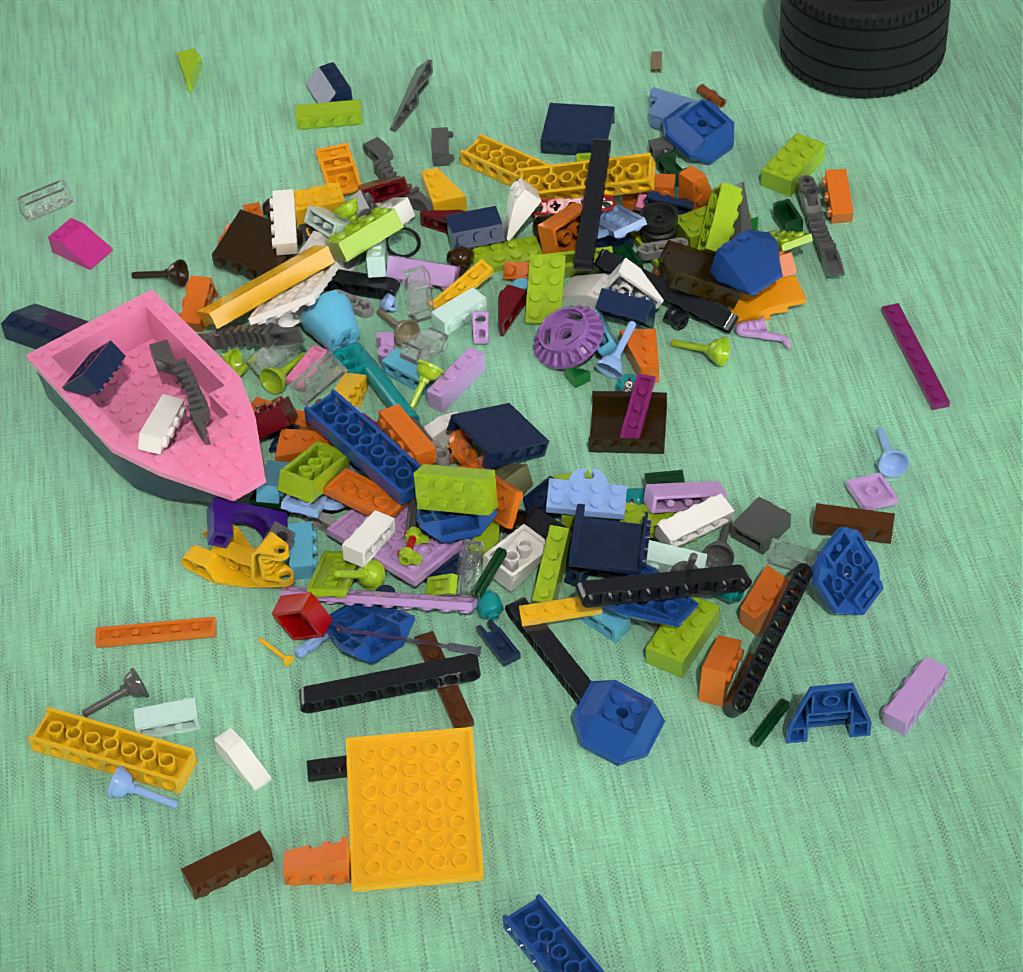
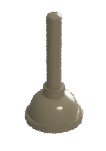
(402, 329)

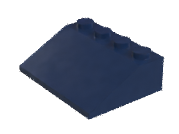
(38, 325)

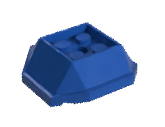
(700, 131)
(847, 573)
(609, 735)

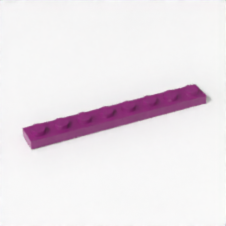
(915, 356)

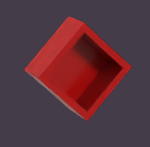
(302, 616)

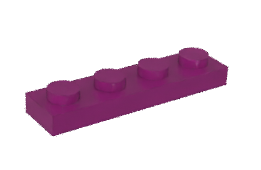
(638, 406)

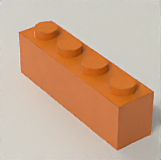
(406, 434)

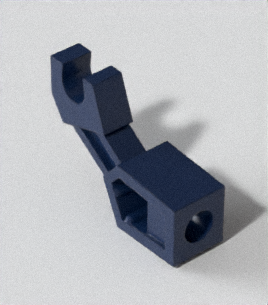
(576, 575)

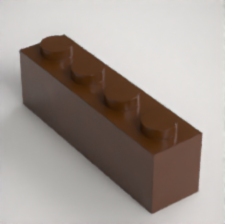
(872, 525)
(227, 865)

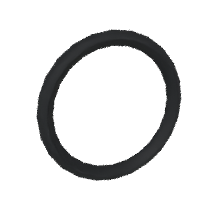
(412, 253)

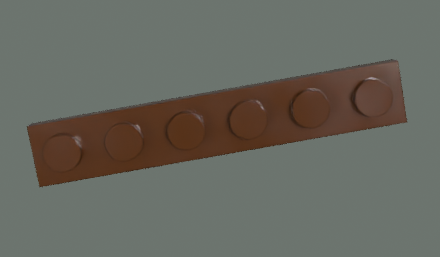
(450, 695)

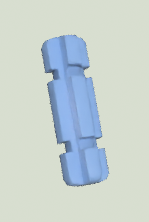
(310, 645)

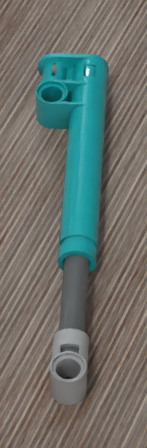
(359, 361)

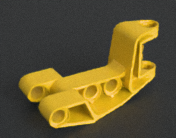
(241, 563)

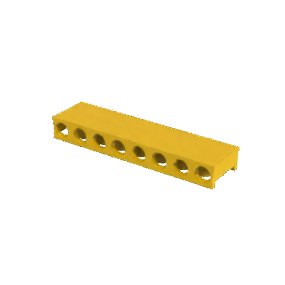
(497, 160)
(568, 180)
(266, 286)
(109, 746)

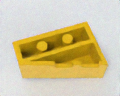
(442, 191)
(353, 388)

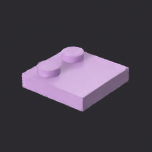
(872, 492)

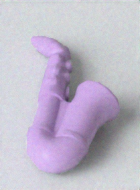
(759, 330)

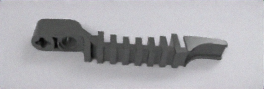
(380, 154)
(817, 226)
(255, 333)
(198, 406)

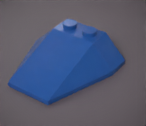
(748, 262)
(451, 525)
(665, 612)
(369, 619)
(828, 707)

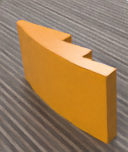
(338, 166)
(770, 300)

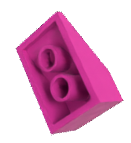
(79, 244)

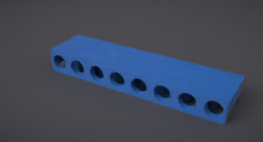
(363, 446)
(548, 940)

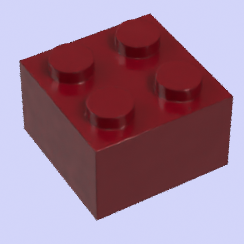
(274, 415)

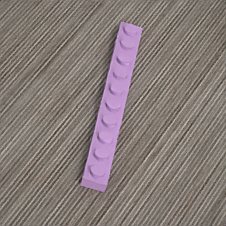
(392, 599)

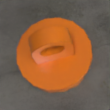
(461, 447)

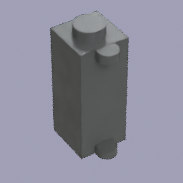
(440, 146)

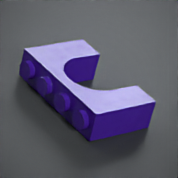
(224, 513)

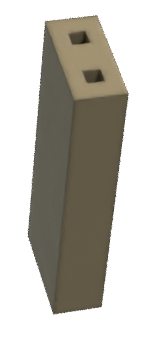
(656, 61)

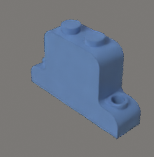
(663, 104)

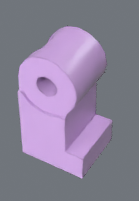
(480, 328)
(385, 344)

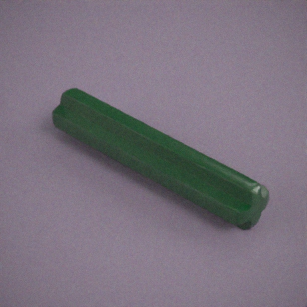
(488, 573)
(769, 723)

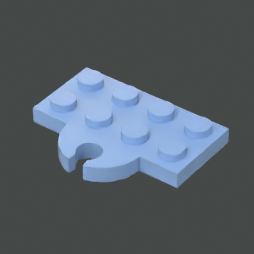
(619, 222)
(599, 497)
(312, 509)

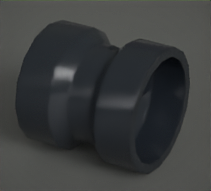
(677, 318)

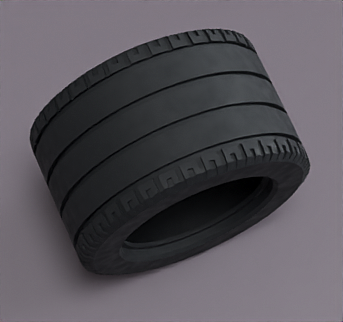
(863, 44)

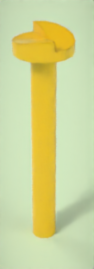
(287, 660)

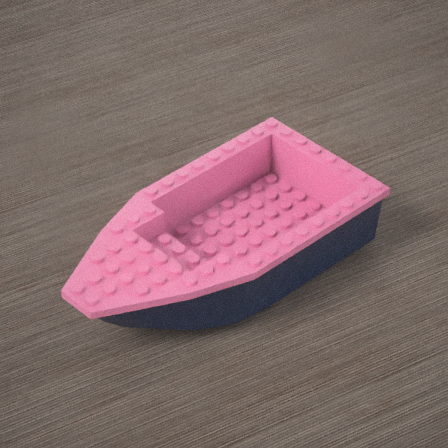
(118, 413)

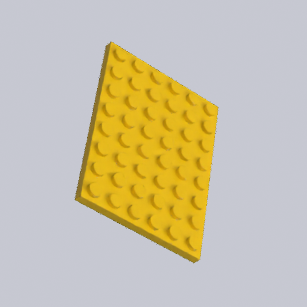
(413, 809)

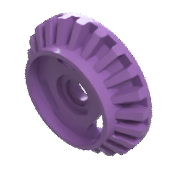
(573, 351)

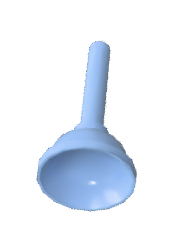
(611, 364)
(892, 461)
(123, 784)

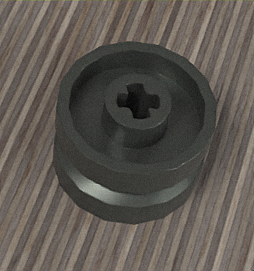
(660, 220)

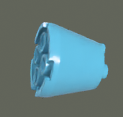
(331, 321)

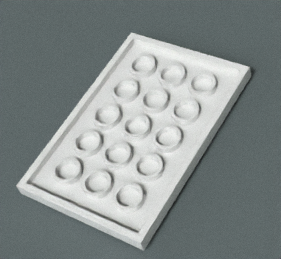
(291, 299)

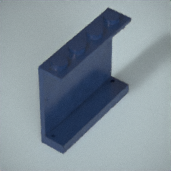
(572, 127)
(501, 433)
(609, 544)

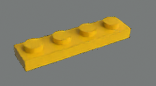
(472, 278)
(555, 611)

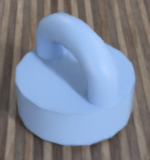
(387, 302)

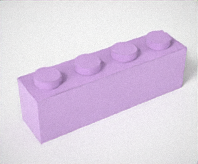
(440, 274)
(456, 379)
(679, 496)
(914, 695)

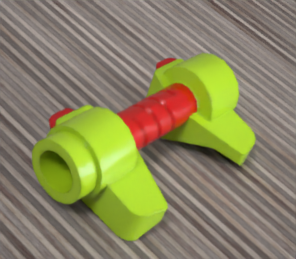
(407, 555)

